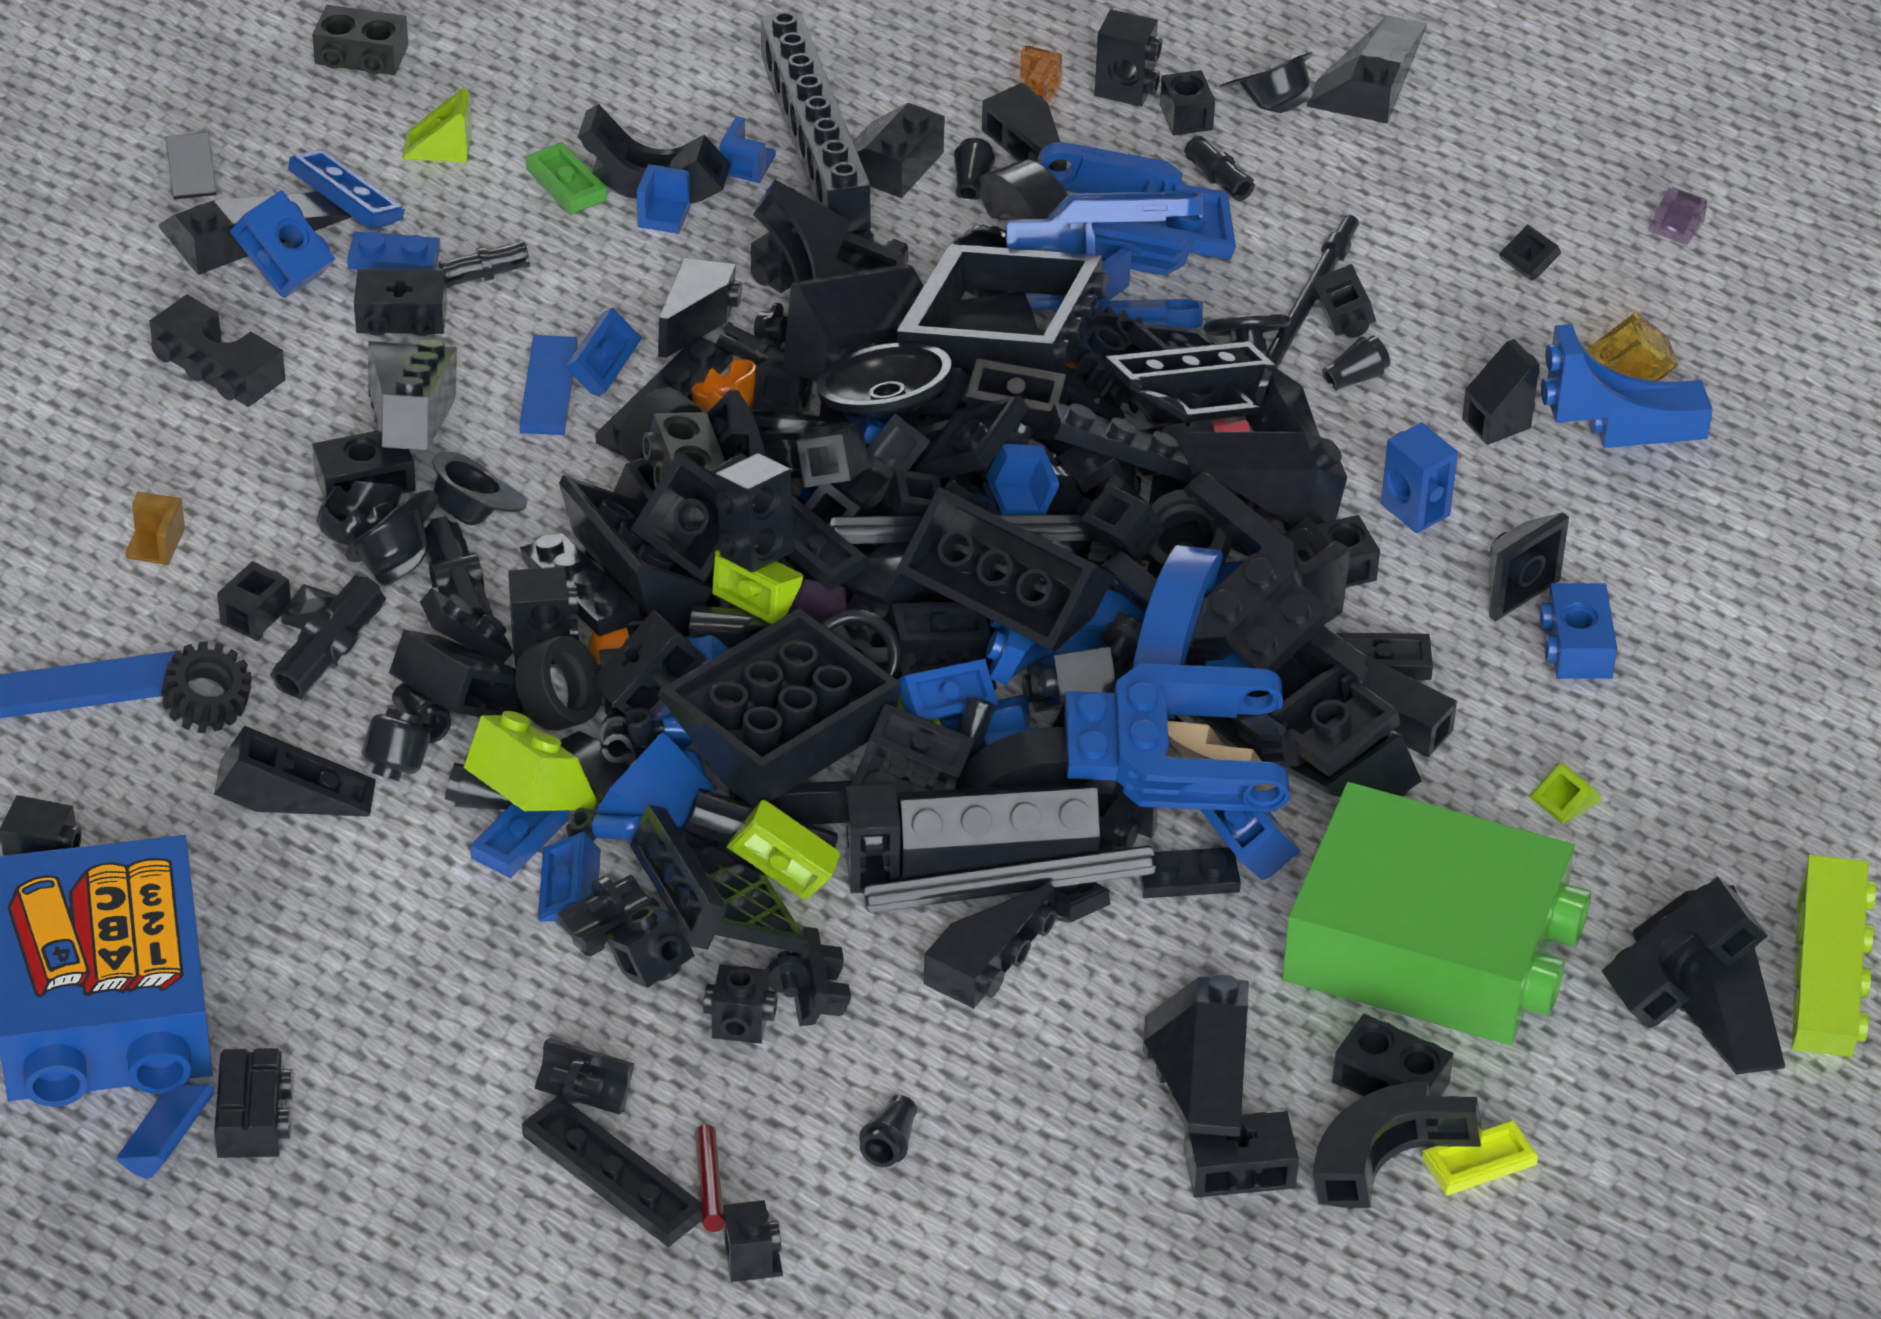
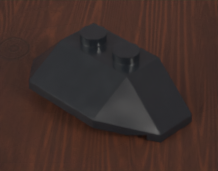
(1194, 381)

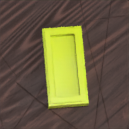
(1501, 1153)

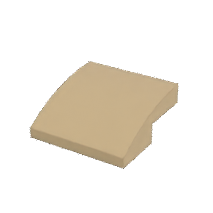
(1201, 742)

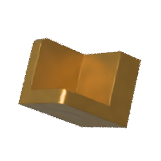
(157, 528)

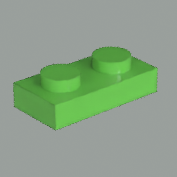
(566, 178)

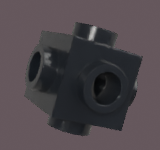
(649, 946)
(740, 1003)

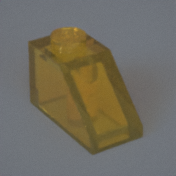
(1636, 349)

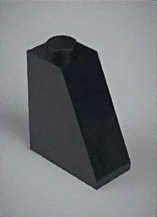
(455, 675)

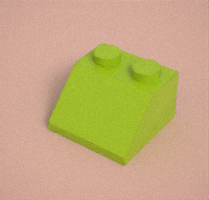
(527, 765)

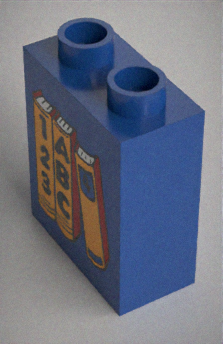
(100, 971)

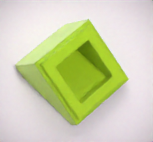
(1565, 794)

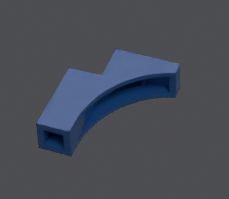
(1618, 405)
(1014, 652)

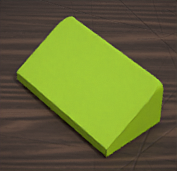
(762, 593)
(785, 850)

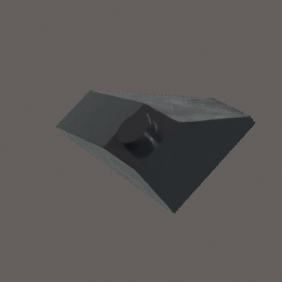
(1727, 1003)
(1201, 1052)

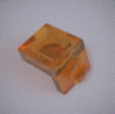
(1041, 71)

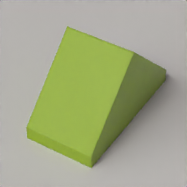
(442, 133)

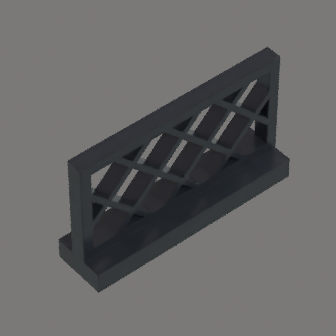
(711, 887)

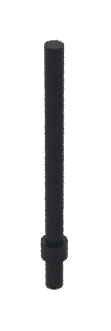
(1334, 249)

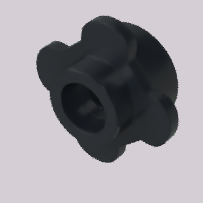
(772, 325)

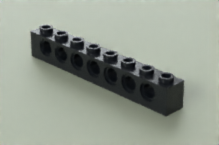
(814, 119)

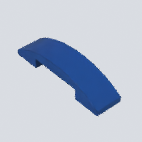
(1176, 605)

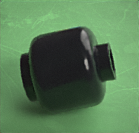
(395, 744)

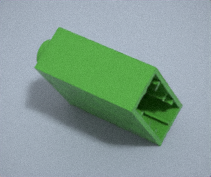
(1435, 915)

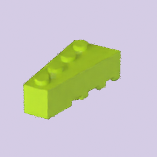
(1831, 954)

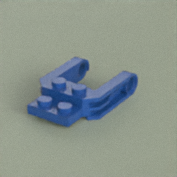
(1071, 231)
(1154, 245)
(1127, 737)

